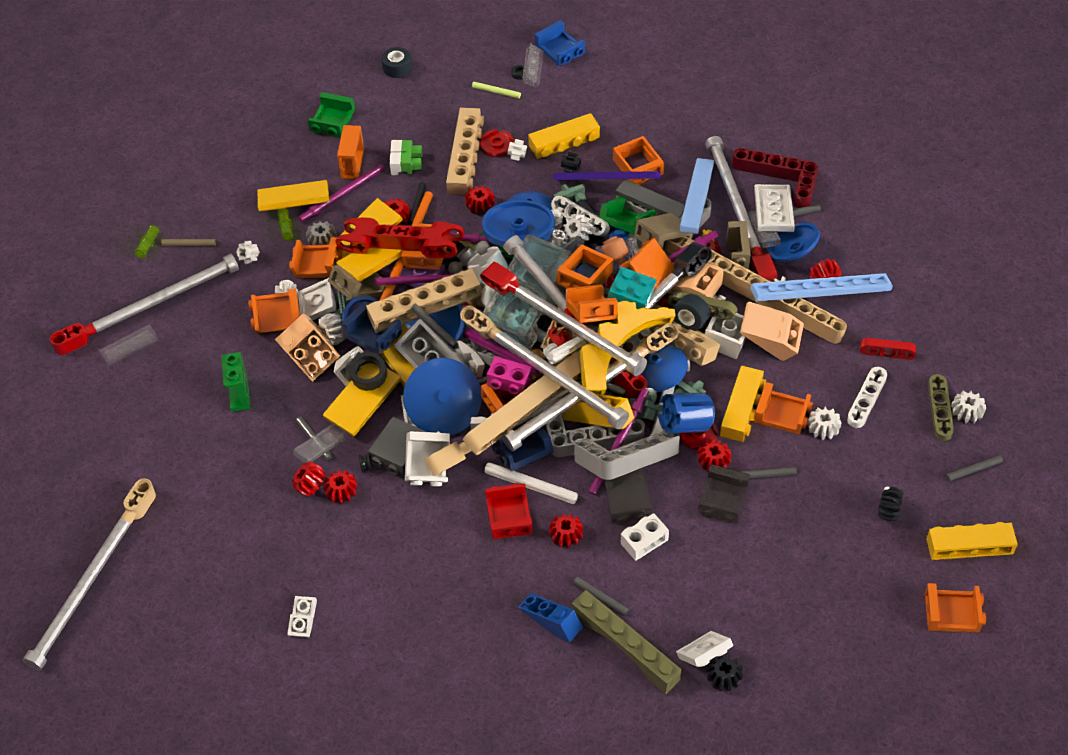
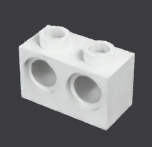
(646, 540)

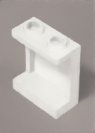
(418, 447)

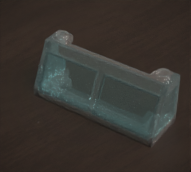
(513, 314)

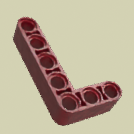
(780, 167)

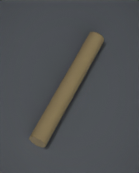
(188, 242)

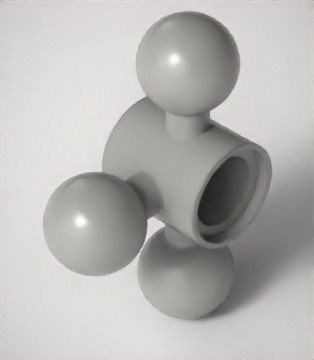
(465, 255)

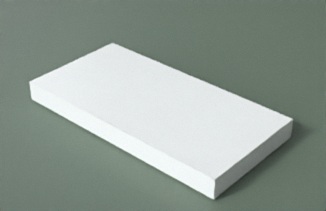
(774, 208)

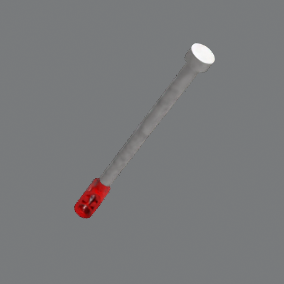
(759, 262)
(505, 281)
(77, 335)
(625, 379)

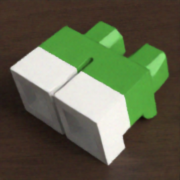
(402, 156)

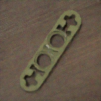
(720, 308)
(943, 407)

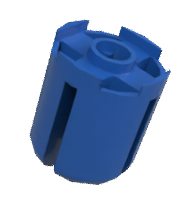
(686, 412)

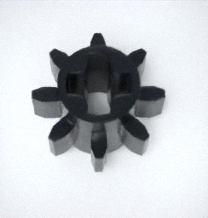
(571, 162)

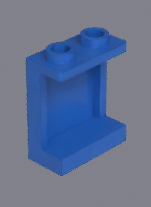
(559, 44)

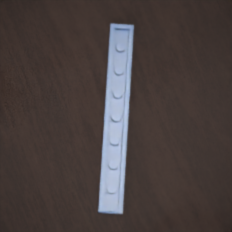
(697, 196)
(821, 287)

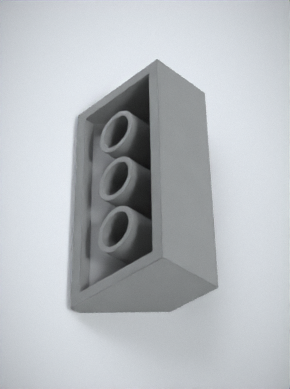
(424, 344)

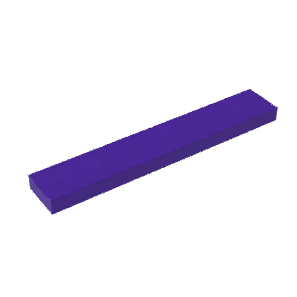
(606, 175)

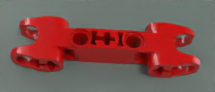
(399, 237)

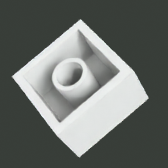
(727, 334)

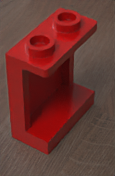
(508, 511)

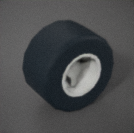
(396, 62)
(691, 312)

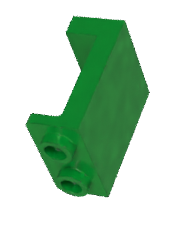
(332, 115)
(617, 216)
(237, 380)

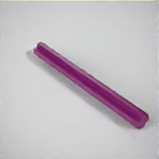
(496, 348)

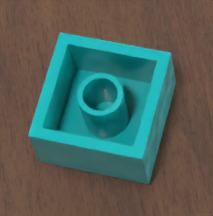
(632, 288)

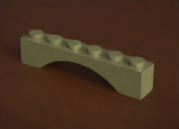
(650, 660)

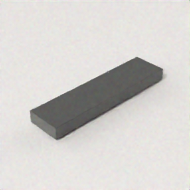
(649, 199)

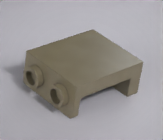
(660, 227)
(738, 240)
(353, 288)

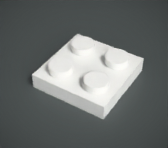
(317, 300)
(704, 648)

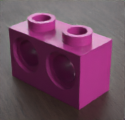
(509, 375)

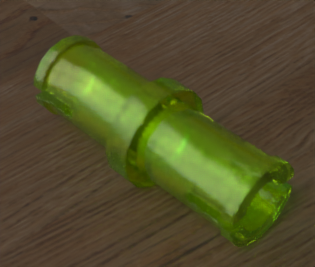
(285, 224)
(147, 241)

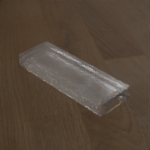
(533, 65)
(766, 238)
(128, 345)
(320, 443)

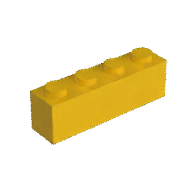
(564, 136)
(742, 403)
(585, 413)
(971, 541)

